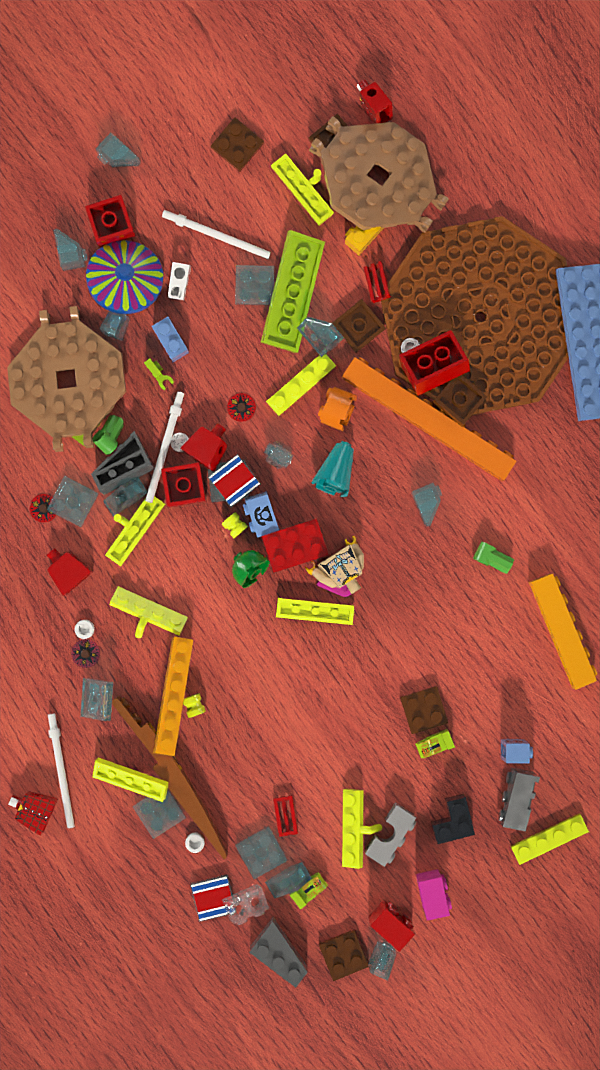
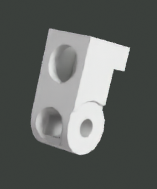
(179, 280)

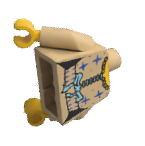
(341, 567)

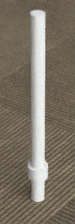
(182, 220)
(174, 412)
(54, 733)

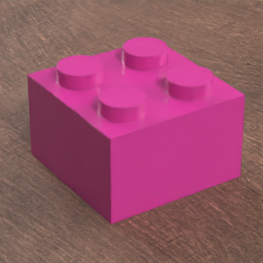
(433, 897)

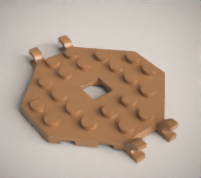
(361, 198)
(72, 409)

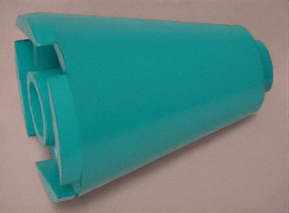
(336, 470)

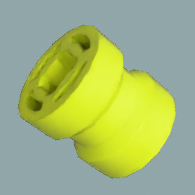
(235, 525)
(194, 705)

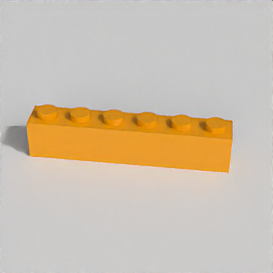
(562, 631)
(173, 696)

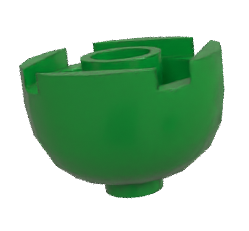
(248, 567)

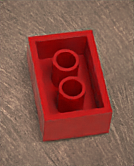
(434, 362)
(295, 545)

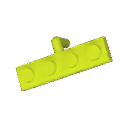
(303, 188)
(133, 530)
(148, 612)
(353, 828)

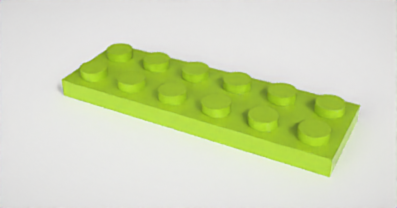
(292, 291)

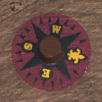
(85, 653)

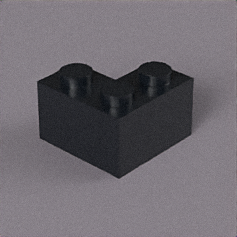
(458, 823)

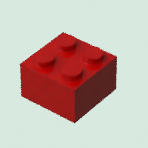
(110, 220)
(183, 485)
(391, 925)

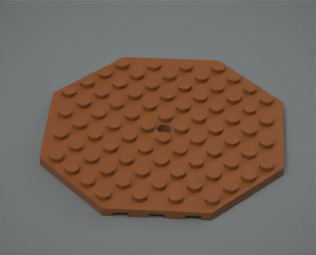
(491, 271)

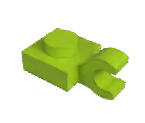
(155, 369)

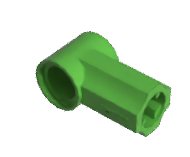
(106, 438)
(490, 556)

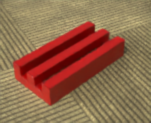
(373, 268)
(282, 799)

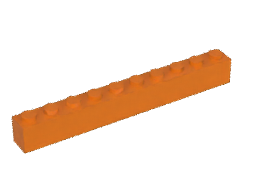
(428, 419)

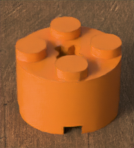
(337, 408)

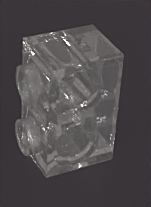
(244, 899)

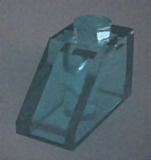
(115, 153)
(70, 252)
(115, 325)
(320, 334)
(125, 496)
(427, 501)
(288, 880)
(382, 960)

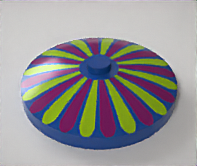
(124, 277)

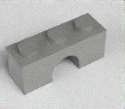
(383, 849)

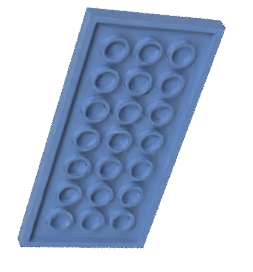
(581, 318)

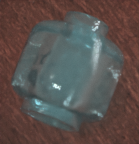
(278, 454)

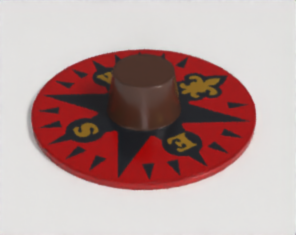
(241, 407)
(39, 507)

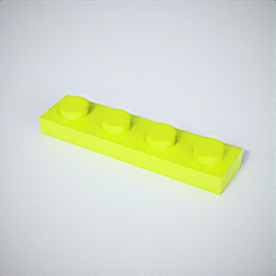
(301, 384)
(315, 611)
(130, 779)
(549, 839)

